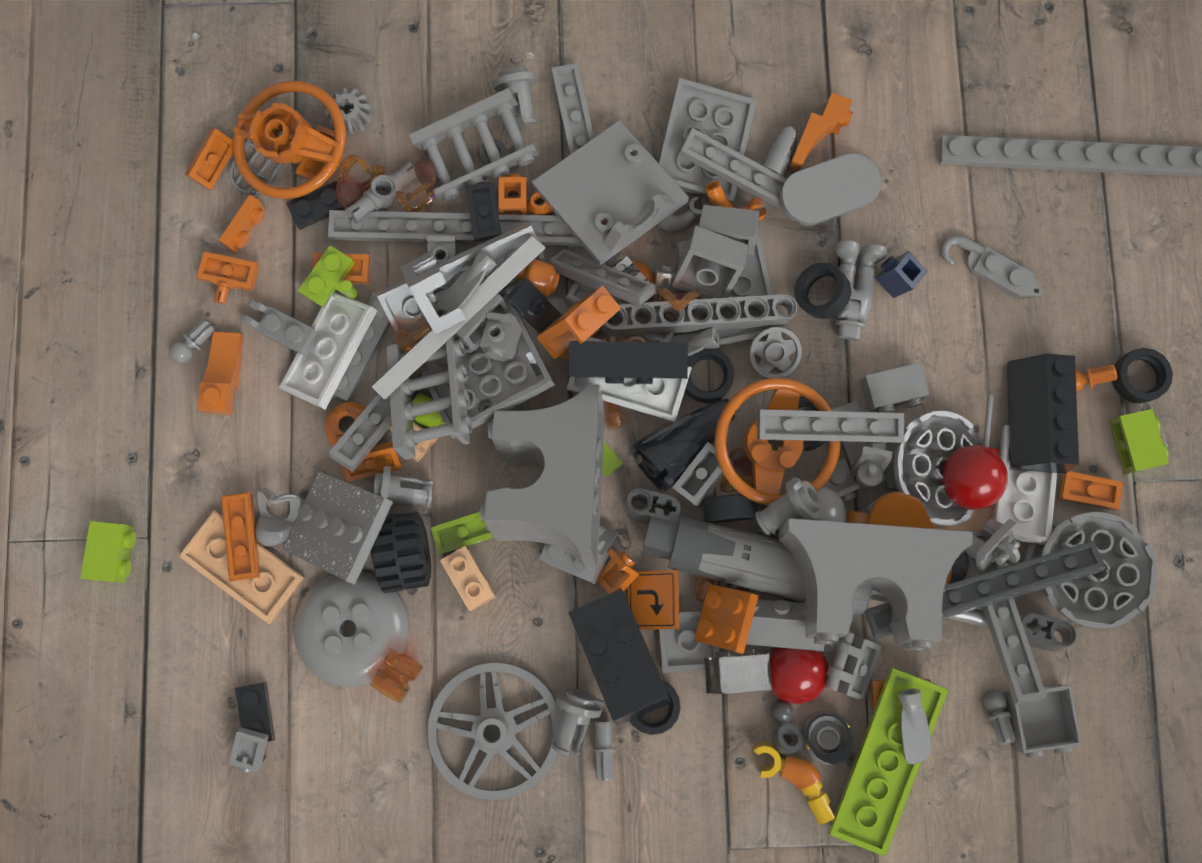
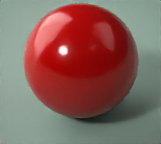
(974, 477)
(798, 674)

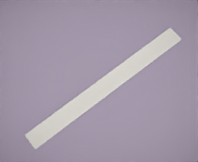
(478, 300)

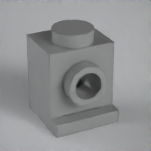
(442, 246)
(500, 336)

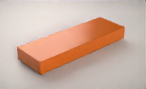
(240, 536)

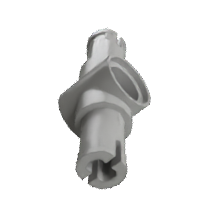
(373, 200)

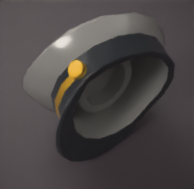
(827, 738)

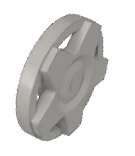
(775, 352)

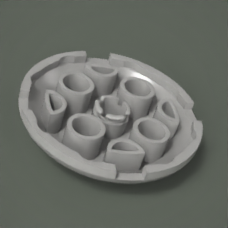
(926, 445)
(1117, 591)
(320, 621)

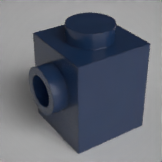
(900, 274)

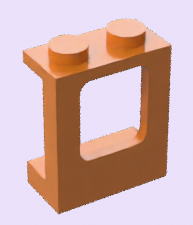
(579, 321)

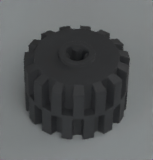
(402, 553)

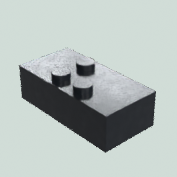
(628, 360)
(619, 658)

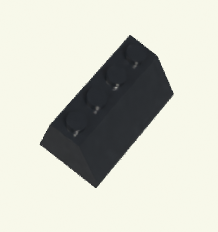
(1043, 414)

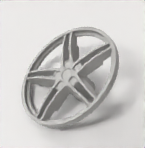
(493, 731)

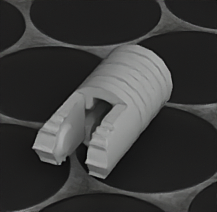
(781, 151)

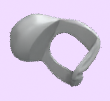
(272, 530)

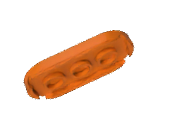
(901, 511)

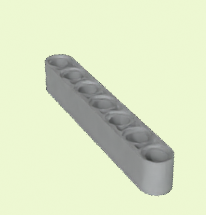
(710, 308)

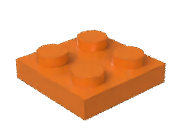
(726, 618)

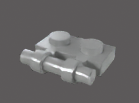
(859, 667)

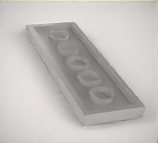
(401, 305)

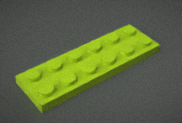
(880, 773)

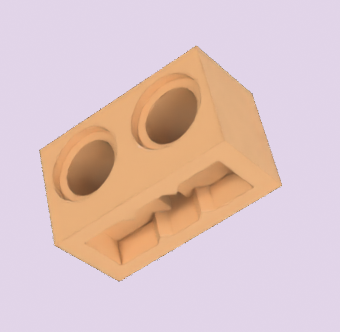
(468, 578)

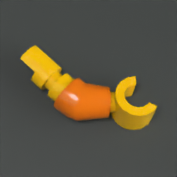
(802, 775)

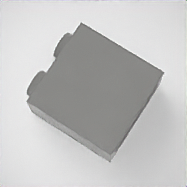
(1045, 723)

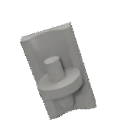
(871, 464)
(999, 548)

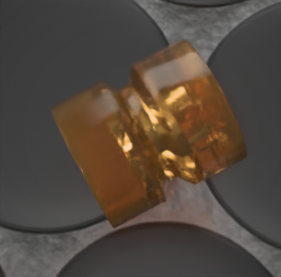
(394, 678)

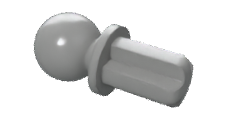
(181, 351)
(996, 703)

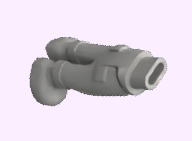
(856, 312)

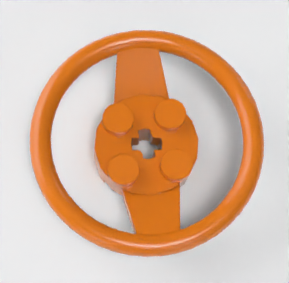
(296, 139)
(767, 463)

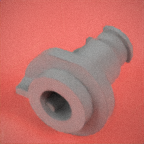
(519, 82)
(403, 490)
(797, 503)
(575, 718)

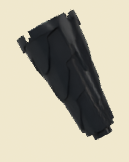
(675, 446)

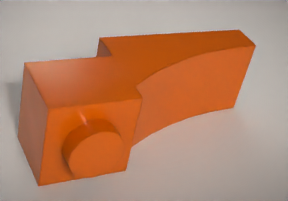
(819, 127)
(221, 374)

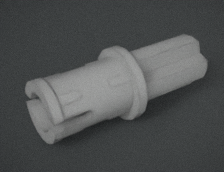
(603, 750)

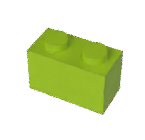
(1139, 441)
(108, 552)

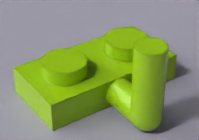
(328, 277)

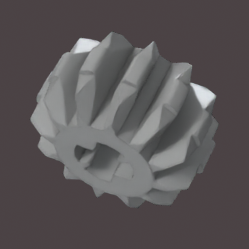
(357, 105)

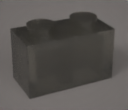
(737, 673)

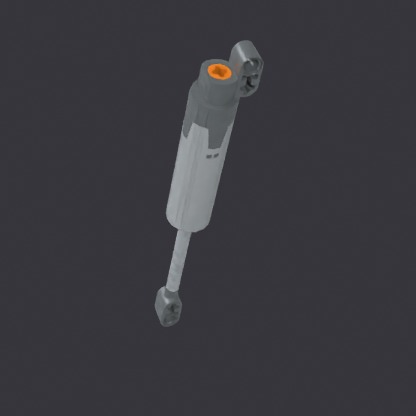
(769, 566)

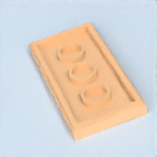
(261, 595)

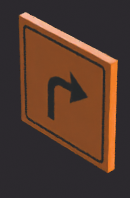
(655, 599)

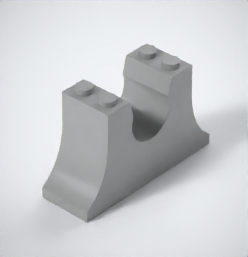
(566, 498)
(899, 561)

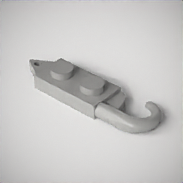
(994, 268)

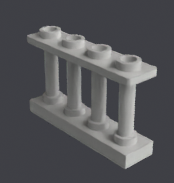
(452, 128)
(404, 412)

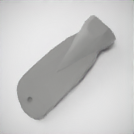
(467, 283)
(698, 341)
(914, 727)

